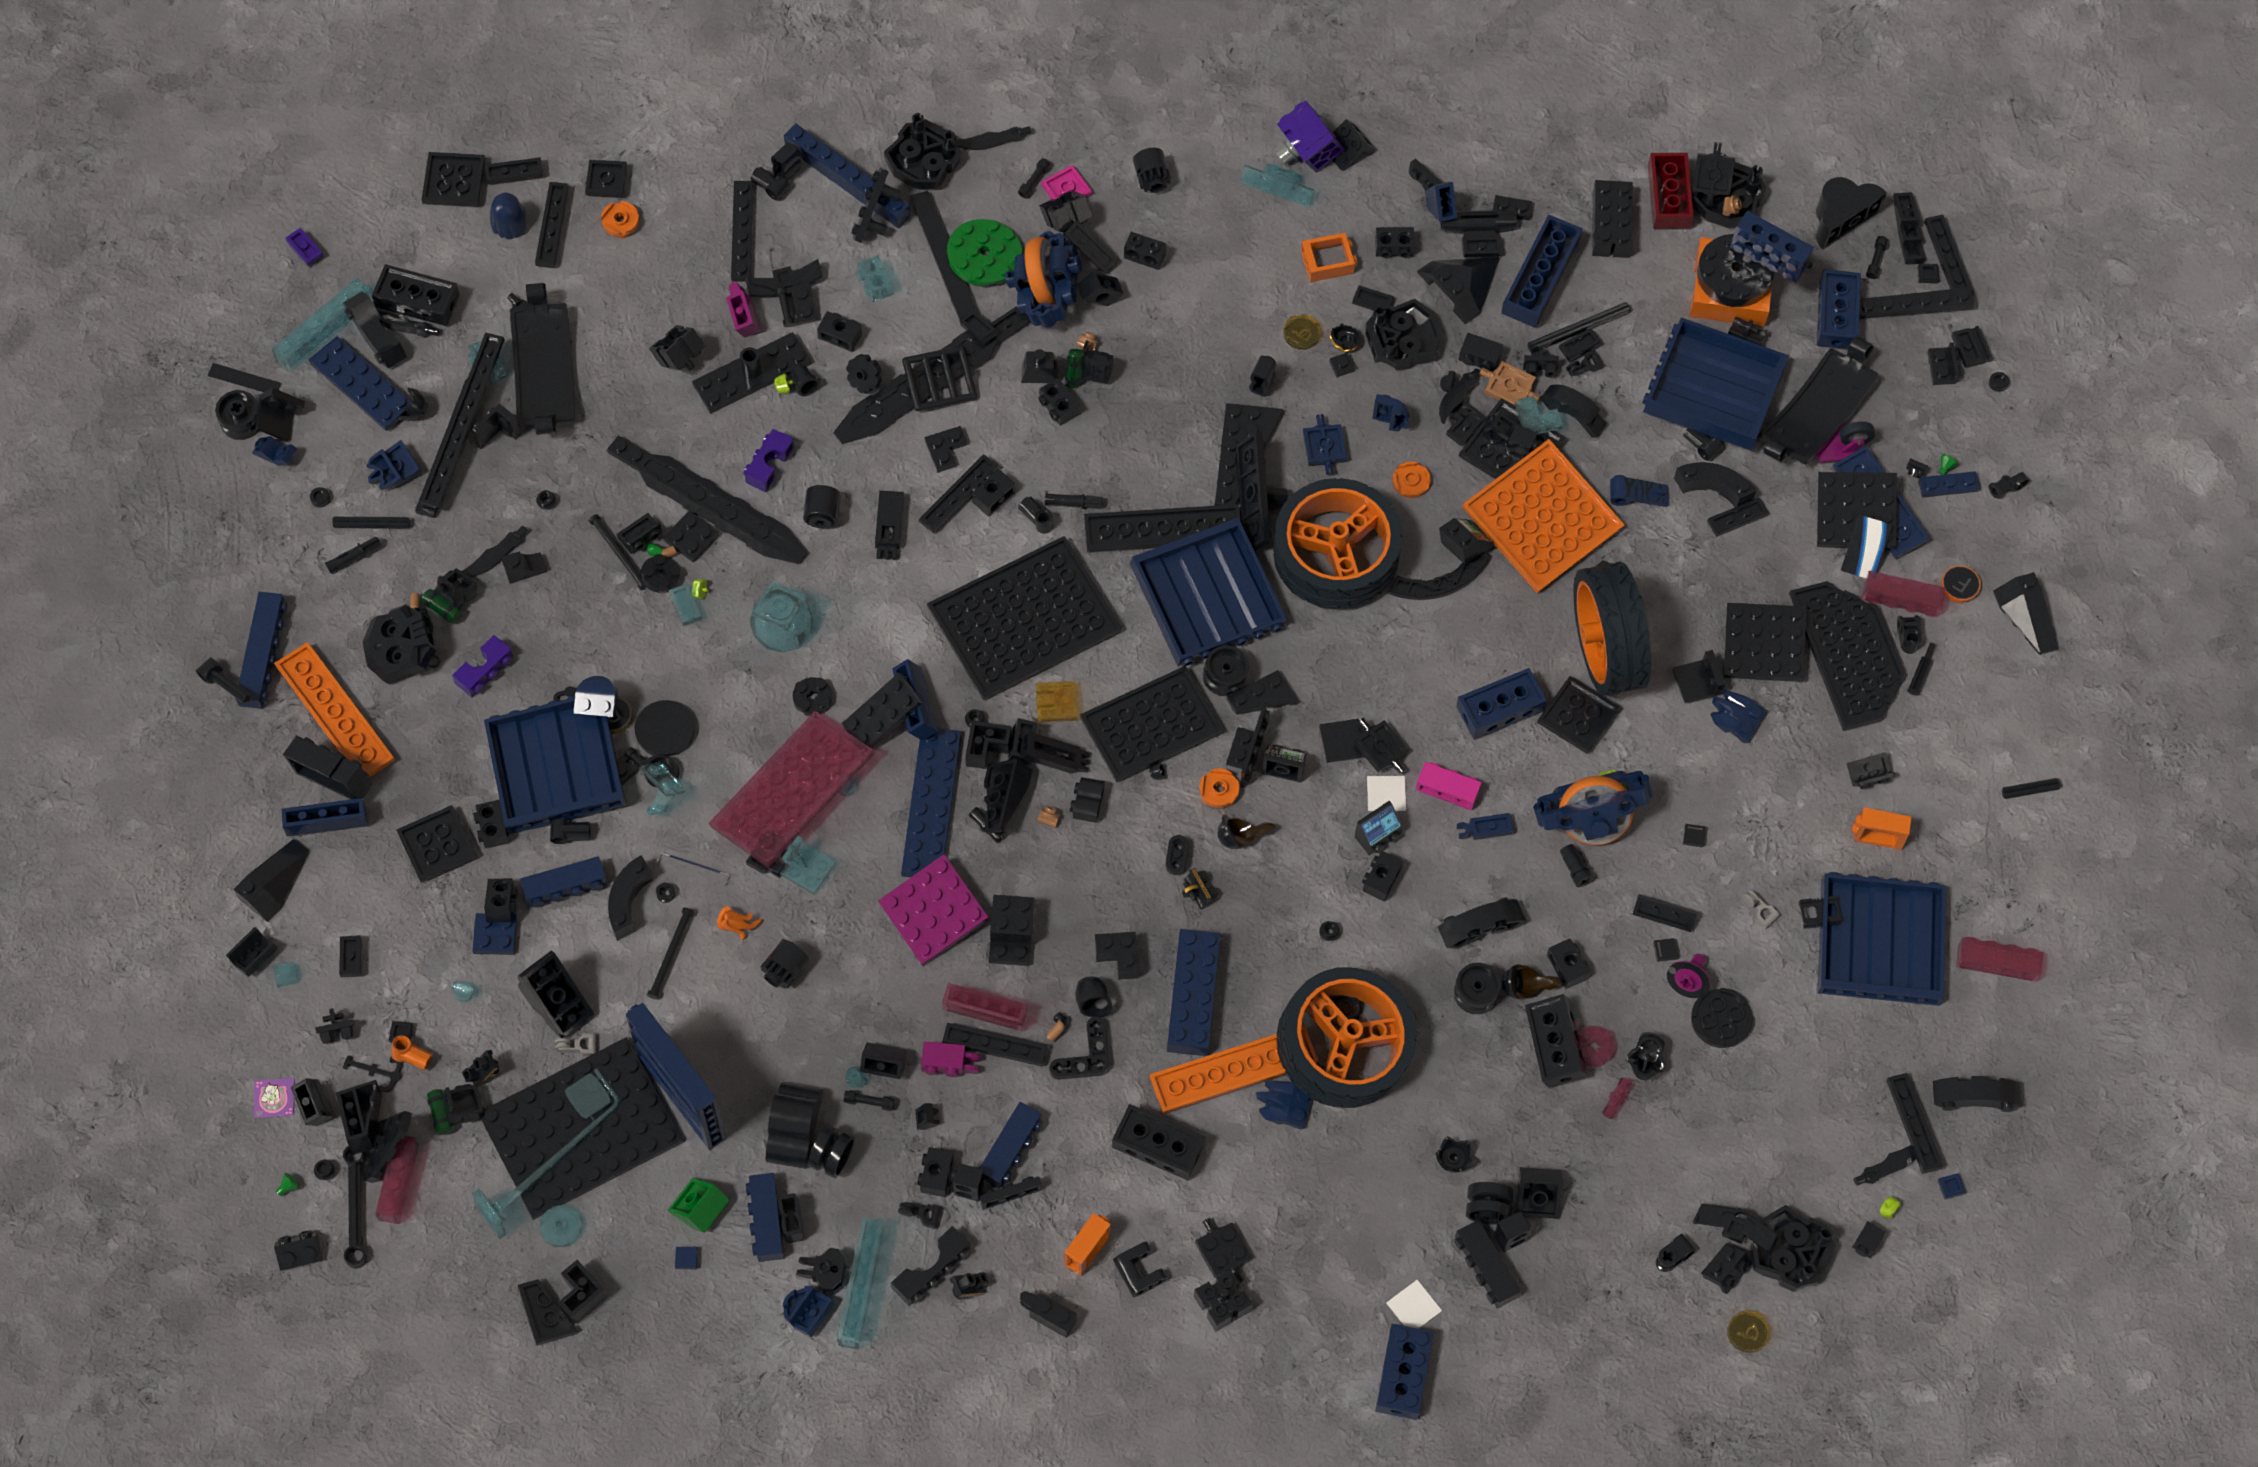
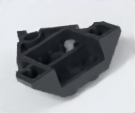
(1463, 282)

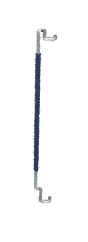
(708, 868)

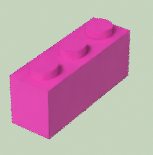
(1448, 785)

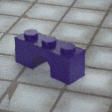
(775, 446)
(473, 679)

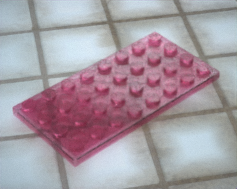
(791, 789)

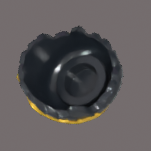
(1345, 338)

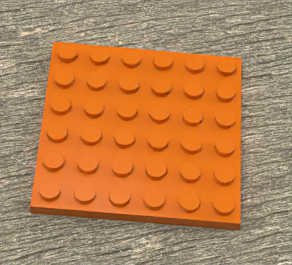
(1543, 516)

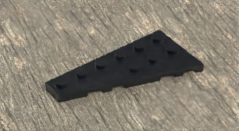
(1240, 423)

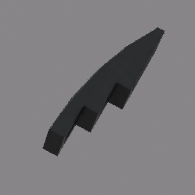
(1908, 228)

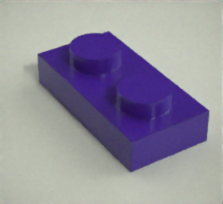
(304, 247)

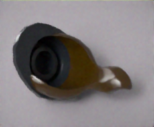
(1236, 833)
(1524, 982)

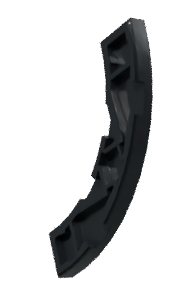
(1442, 585)

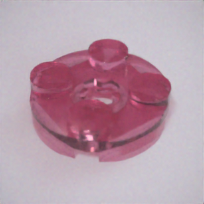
(1602, 1038)

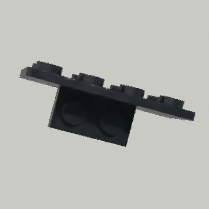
(1246, 745)

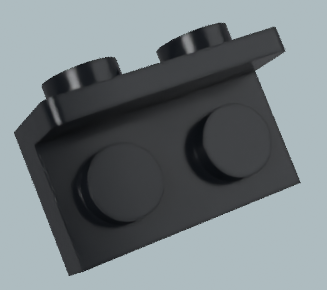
(1944, 365)

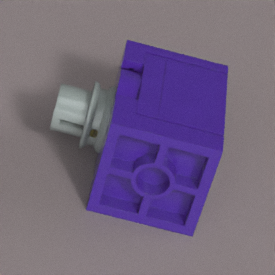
(1307, 138)

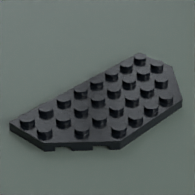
(1850, 652)

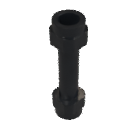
(1042, 167)
(1873, 268)
(851, 1097)

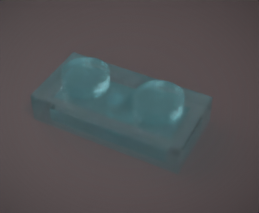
(685, 604)

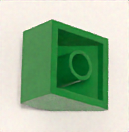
(698, 1204)

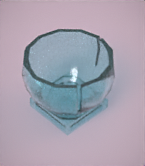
(780, 618)

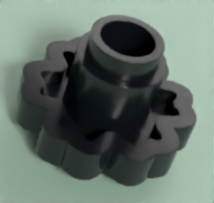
(864, 373)

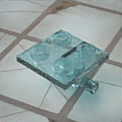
(667, 786)
(806, 865)

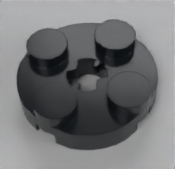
(660, 564)
(805, 688)

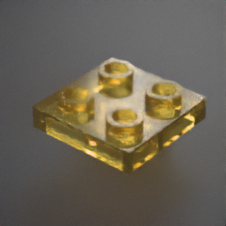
(1056, 701)

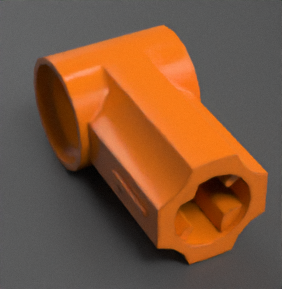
(411, 1054)

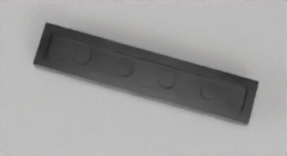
(552, 224)
(1947, 252)
(957, 494)
(995, 1044)
(1914, 1123)

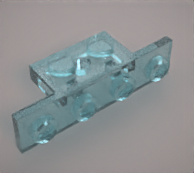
(1278, 182)

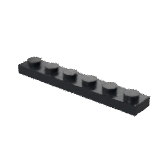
(742, 231)
(1916, 303)

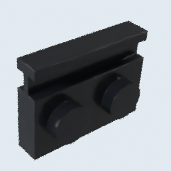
(1971, 346)

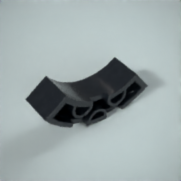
(379, 338)
(1717, 478)
(624, 889)
(1493, 917)
(1978, 1091)

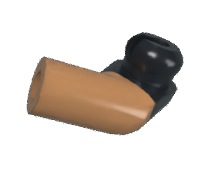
(415, 603)
(1058, 1028)

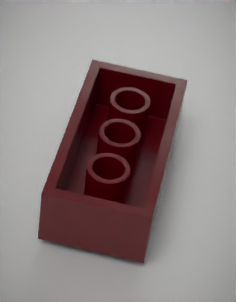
(1670, 190)

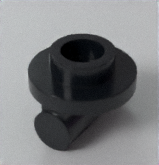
(1448, 381)
(1916, 468)

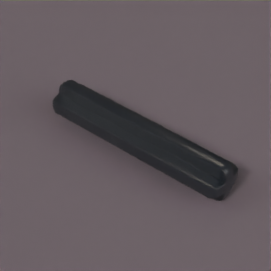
(2030, 788)

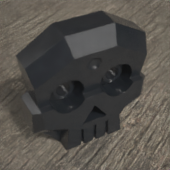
(929, 145)
(1745, 185)
(1390, 339)
(411, 640)
(1813, 1241)

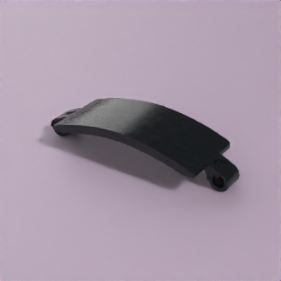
(542, 362)
(1821, 405)

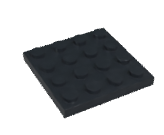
(1490, 451)
(1851, 494)
(1765, 642)

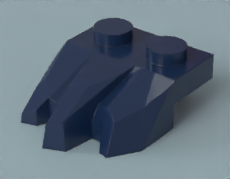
(393, 466)
(1737, 715)
(1284, 1104)

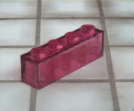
(1903, 593)
(1999, 959)
(984, 1007)
(397, 1181)

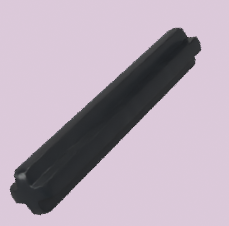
(371, 522)

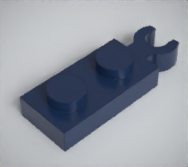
(1486, 826)

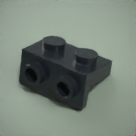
(639, 533)
(1870, 770)
(251, 952)
(297, 1250)
(1727, 1267)

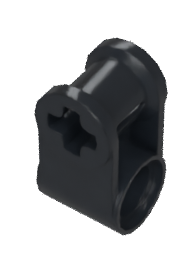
(1909, 630)
(1676, 1251)

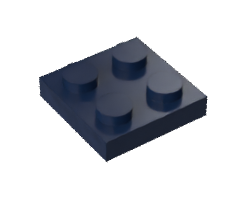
(494, 937)

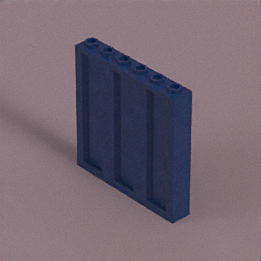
(1715, 383)
(1208, 592)
(553, 765)
(1886, 940)
(676, 1076)

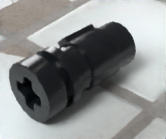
(1576, 864)

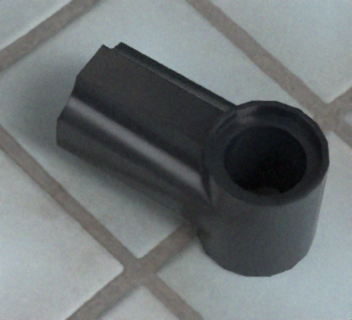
(773, 185)
(1706, 445)
(1035, 514)
(563, 831)

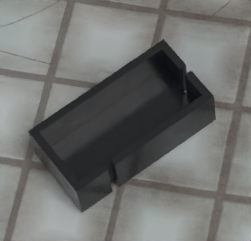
(1612, 218)
(327, 768)

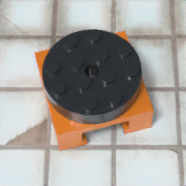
(1729, 284)

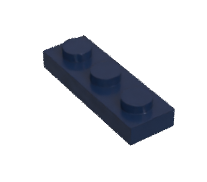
(1948, 484)

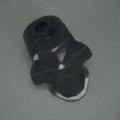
(1647, 1057)

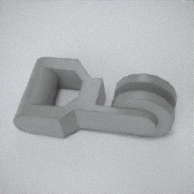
(1751, 899)
(564, 1045)

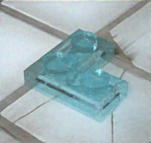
(1535, 420)

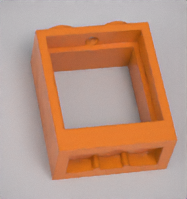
(1330, 271)
(1881, 828)
(1087, 1243)

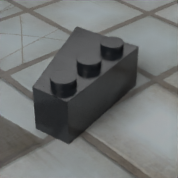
(360, 1114)

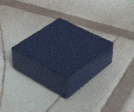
(1951, 1186)
(686, 1258)

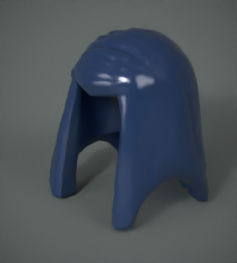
(507, 216)

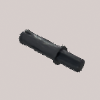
(1074, 500)
(352, 554)

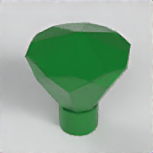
(1947, 463)
(288, 1183)

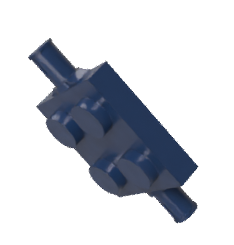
(1324, 444)

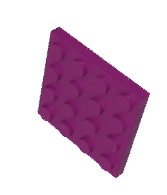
(933, 910)

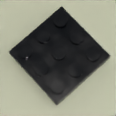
(453, 179)
(1578, 714)
(436, 843)

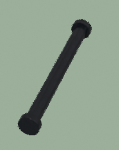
(595, 520)
(653, 993)

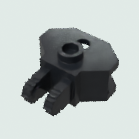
(823, 1270)

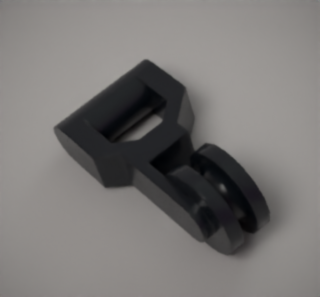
(1575, 368)
(908, 1210)

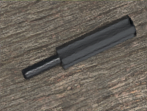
(1921, 671)

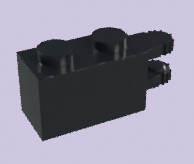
(1049, 1312)

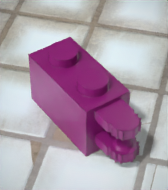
(742, 311)
(947, 1059)

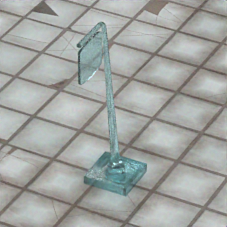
(587, 1098)

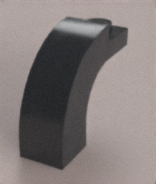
(1575, 404)

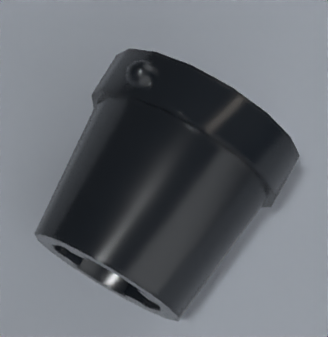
(804, 380)

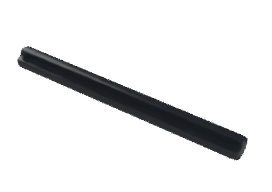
(1579, 327)

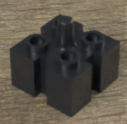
(1066, 210)
(677, 348)
(1223, 1300)

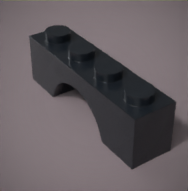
(912, 1284)

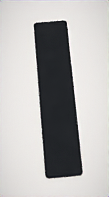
(242, 378)

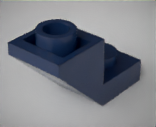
(273, 451)

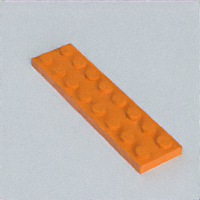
(333, 709)
(1221, 1073)

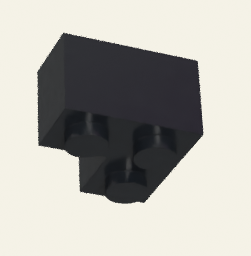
(986, 738)
(1119, 948)
(585, 1292)

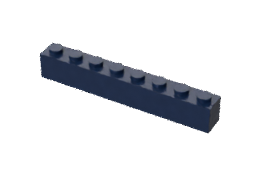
(844, 174)

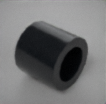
(821, 506)

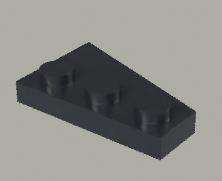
(1269, 689)
(543, 1314)

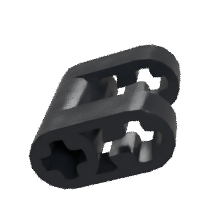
(1131, 1274)

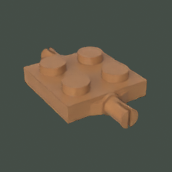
(1509, 383)

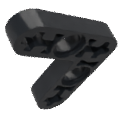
(1094, 1056)

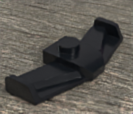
(783, 279)
(1737, 1225)

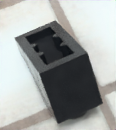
(523, 566)

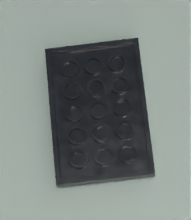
(1151, 723)

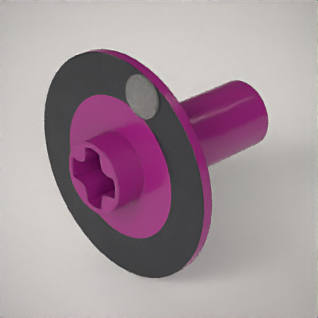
(1689, 977)

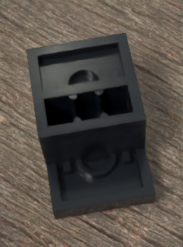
(1011, 930)

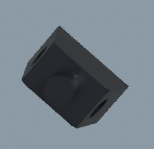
(1039, 367)

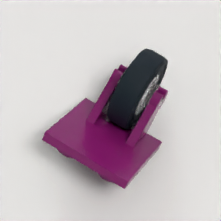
(1847, 441)

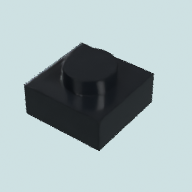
(1342, 365)

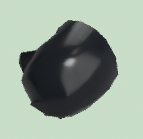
(1088, 992)

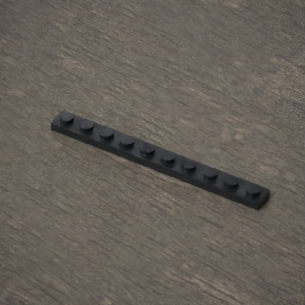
(462, 421)

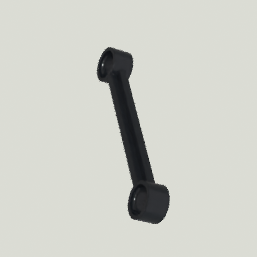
(354, 1206)

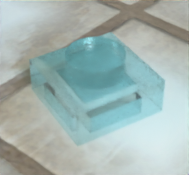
(285, 974)

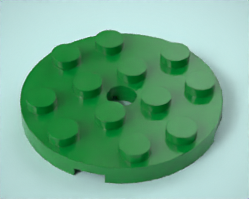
(982, 235)

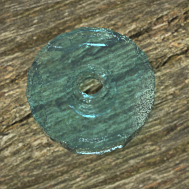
(560, 1236)

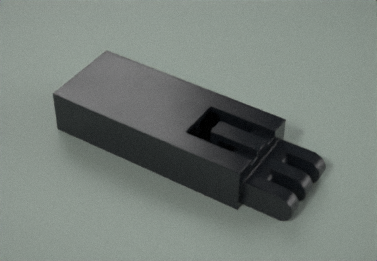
(889, 514)
(1044, 752)

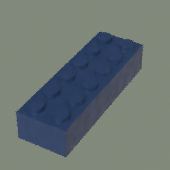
(1541, 271)
(1193, 992)

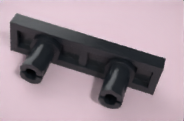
(872, 195)

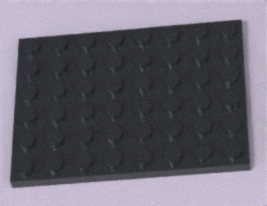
(1024, 617)
(541, 1121)

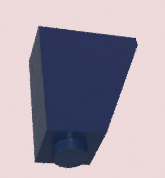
(1441, 201)

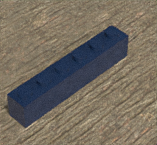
(261, 648)

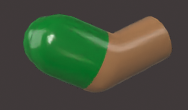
(654, 549)

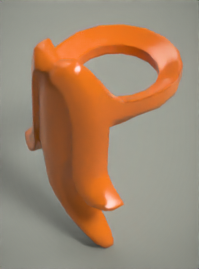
(735, 921)

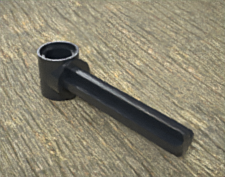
(212, 672)

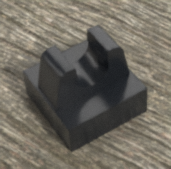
(925, 1116)

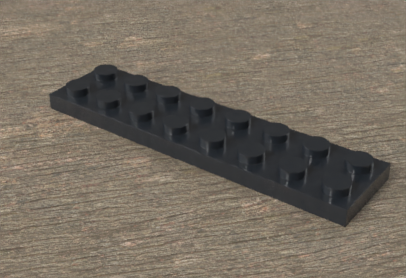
(1151, 527)

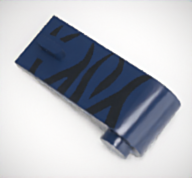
(1626, 489)

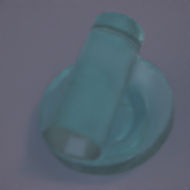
(849, 788)
(462, 991)
(855, 1078)

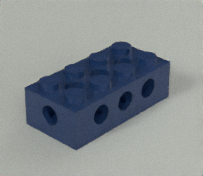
(1772, 240)
(1838, 308)
(1501, 715)
(1392, 1379)

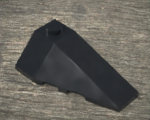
(2026, 606)
(269, 883)

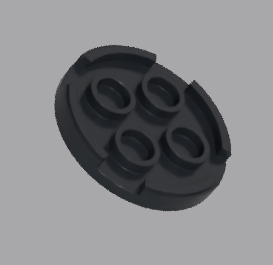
(664, 728)
(1722, 1018)

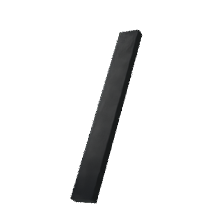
(938, 245)

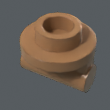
(1731, 205)
(1092, 341)
(1048, 816)

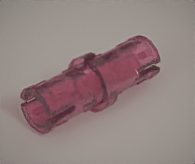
(1617, 1098)

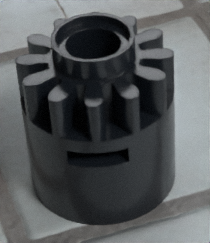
(1152, 169)
(784, 964)

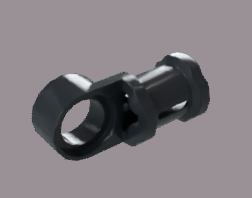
(2008, 484)

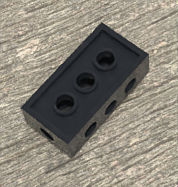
(415, 295)
(1567, 1047)
(1160, 1129)

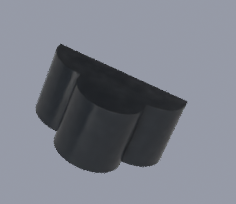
(1845, 207)
(554, 995)
(792, 1124)

